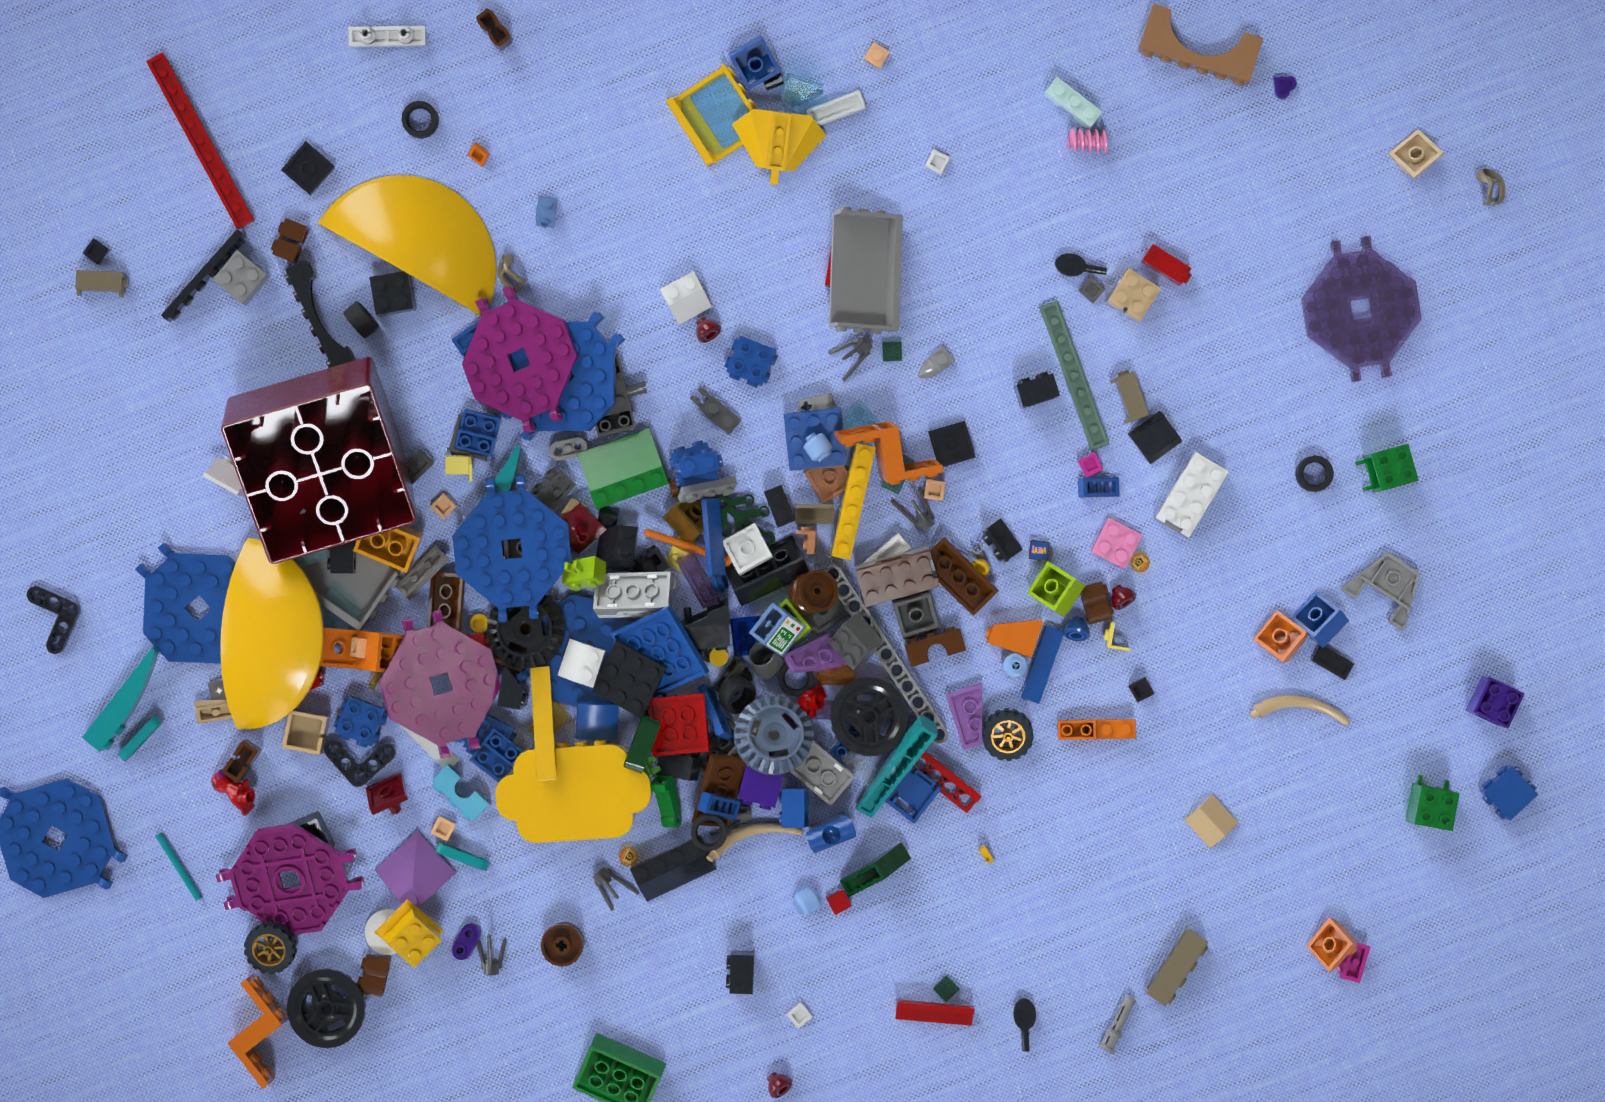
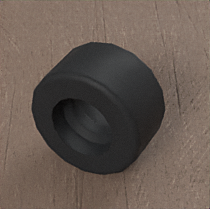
(361, 319)

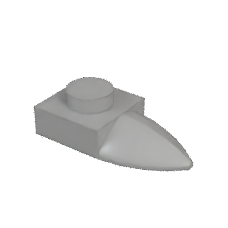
(936, 363)

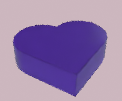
(1283, 86)

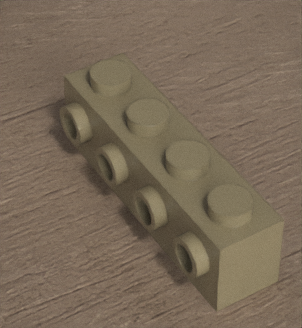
(1176, 966)

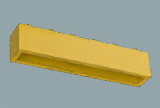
(852, 501)

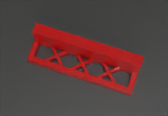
(952, 778)
(934, 1012)

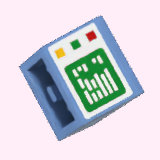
(777, 629)

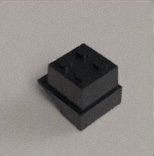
(709, 627)

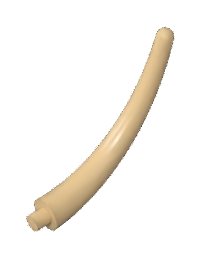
(1286, 701)
(749, 830)

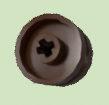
(813, 592)
(554, 952)

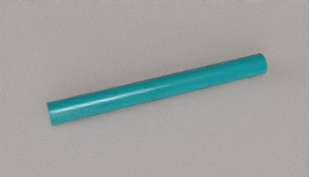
(178, 866)

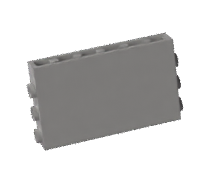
(865, 271)
(364, 589)

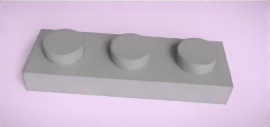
(707, 490)
(422, 572)

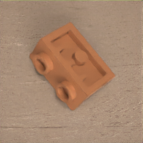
(811, 541)

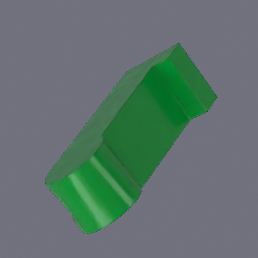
(667, 800)

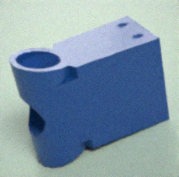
(830, 832)

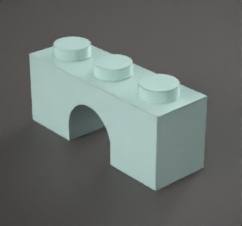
(1066, 97)

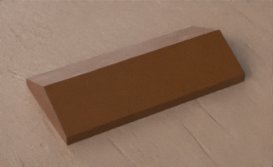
(961, 577)
(448, 596)

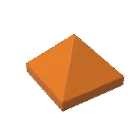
(479, 154)

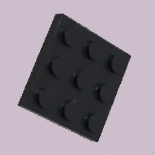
(630, 679)

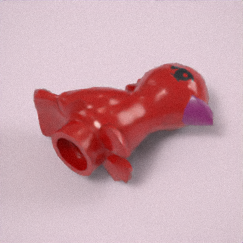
(810, 702)
(238, 793)

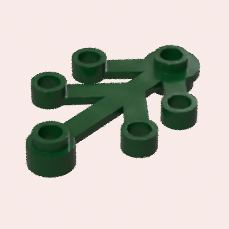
(741, 517)

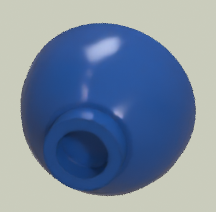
(1077, 629)

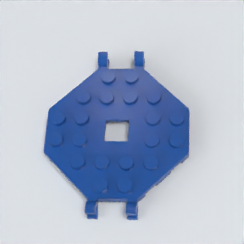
(592, 389)
(514, 580)
(168, 594)
(582, 626)
(83, 852)

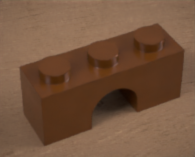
(918, 649)

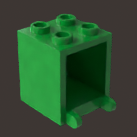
(1389, 468)
(1432, 805)

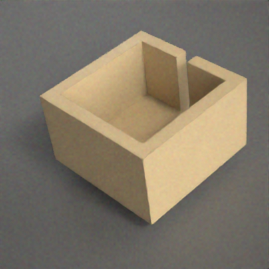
(1134, 294)
(305, 732)

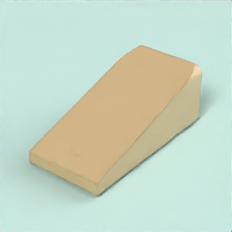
(211, 710)

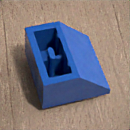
(794, 807)

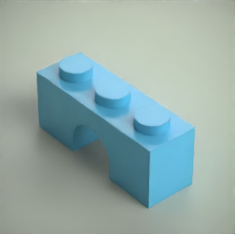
(447, 782)

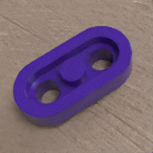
(466, 942)

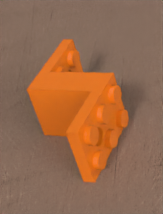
(889, 452)
(379, 649)
(258, 1030)

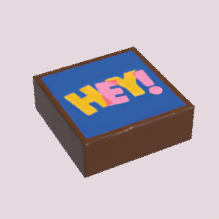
(1039, 550)

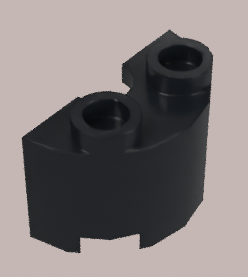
(652, 562)

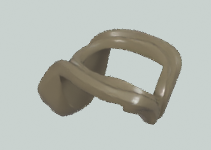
(1488, 176)
(505, 262)

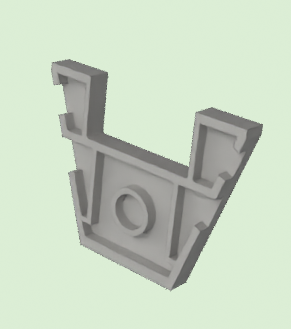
(1391, 579)

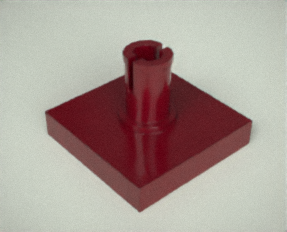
(583, 527)
(387, 794)

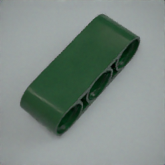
(642, 744)

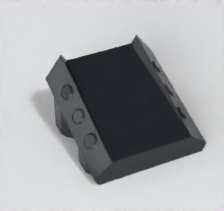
(1155, 437)

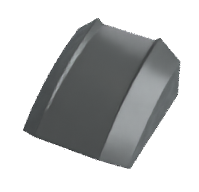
(915, 615)

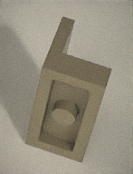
(814, 513)

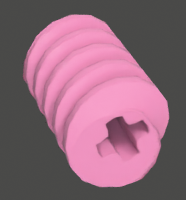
(1087, 140)

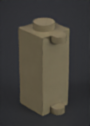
(101, 282)
(1130, 396)

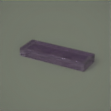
(698, 580)

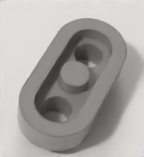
(568, 448)

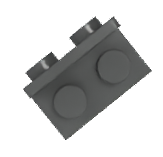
(553, 488)

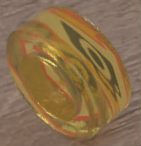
(1139, 562)
(374, 683)
(628, 856)

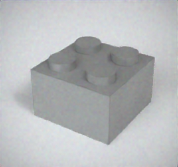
(241, 278)

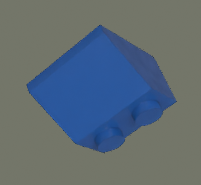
(754, 62)
(1320, 619)

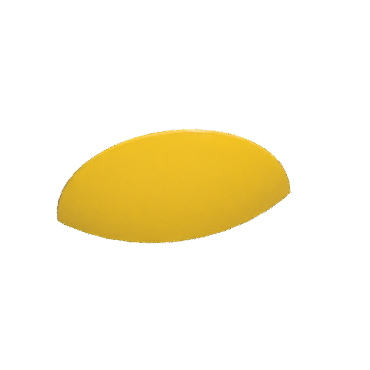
(422, 232)
(268, 638)

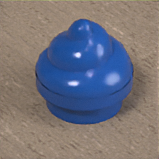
(720, 583)

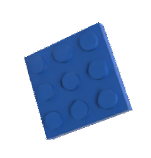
(804, 423)

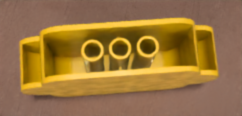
(586, 802)

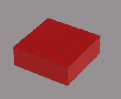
(838, 901)

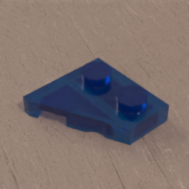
(741, 638)

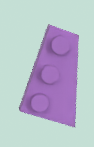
(814, 656)
(967, 714)

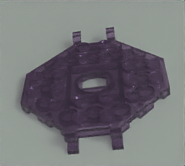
(1392, 307)

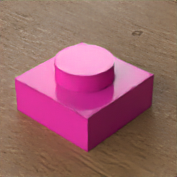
(1090, 465)

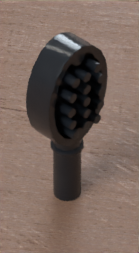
(1074, 265)
(1024, 1017)

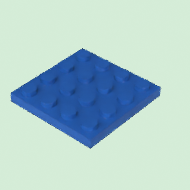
(666, 641)

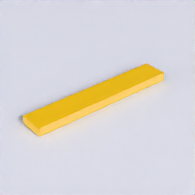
(543, 724)

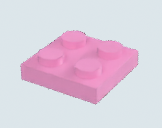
(1116, 543)

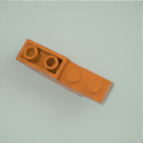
(1097, 729)

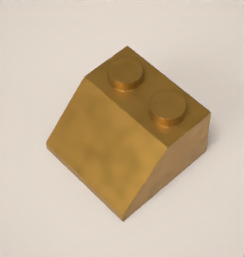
(686, 519)

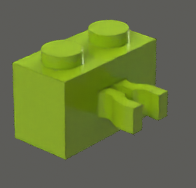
(584, 573)

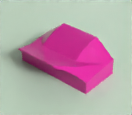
(1353, 965)

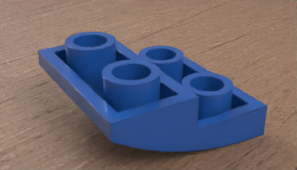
(478, 432)
(596, 720)
(496, 755)

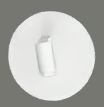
(374, 940)

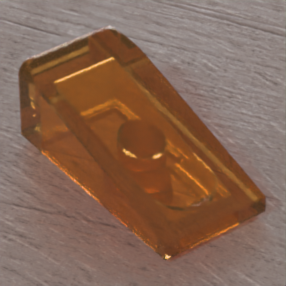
(836, 676)

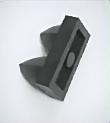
(735, 668)

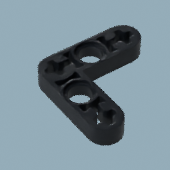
(63, 616)
(355, 767)

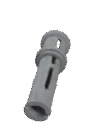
(1114, 1032)

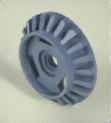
(756, 749)

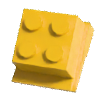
(411, 933)

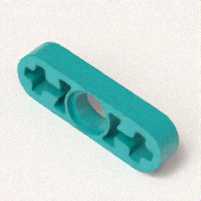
(139, 739)
(462, 856)

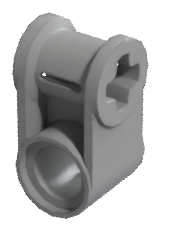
(818, 402)

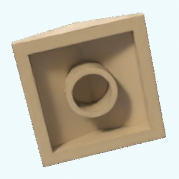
(1415, 154)
(1211, 821)

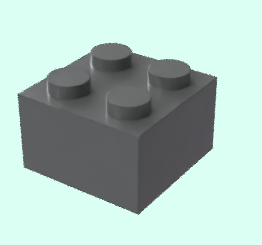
(855, 641)

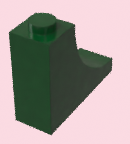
(876, 870)

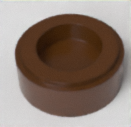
(673, 487)

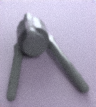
(861, 346)
(924, 520)
(744, 815)
(602, 878)
(491, 965)

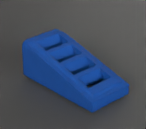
(1082, 487)
(707, 804)

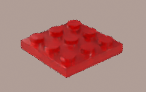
(682, 724)

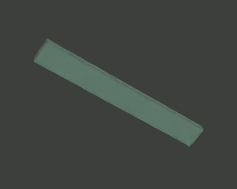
(1074, 375)

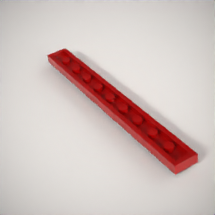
(200, 141)

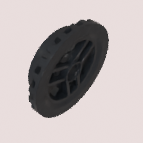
(540, 647)
(887, 703)
(313, 1026)

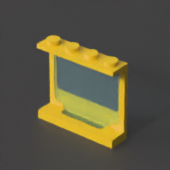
(708, 114)

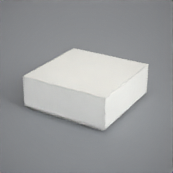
(937, 162)
(799, 1015)

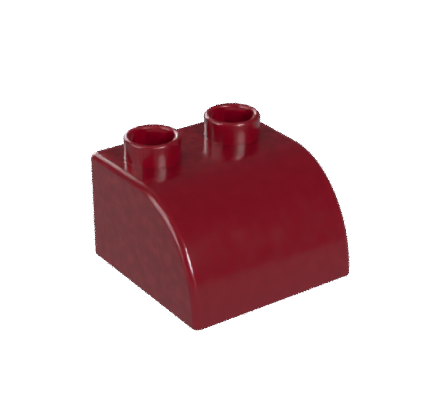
(324, 427)

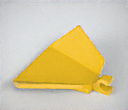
(778, 139)

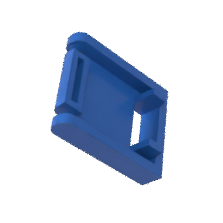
(916, 791)

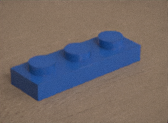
(715, 712)

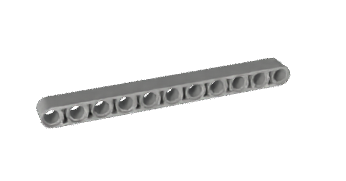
(893, 660)

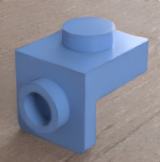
(546, 211)

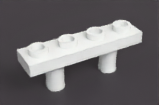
(387, 36)

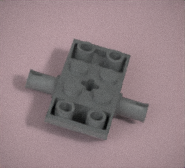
(620, 416)

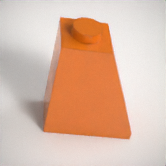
(1015, 636)

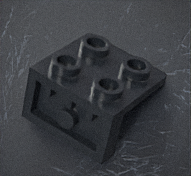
(1001, 540)

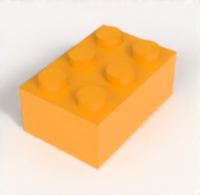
(393, 548)

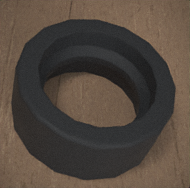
(420, 105)
(1317, 459)
(729, 689)
(794, 692)
(706, 846)

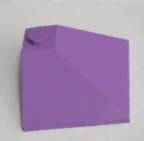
(415, 870)

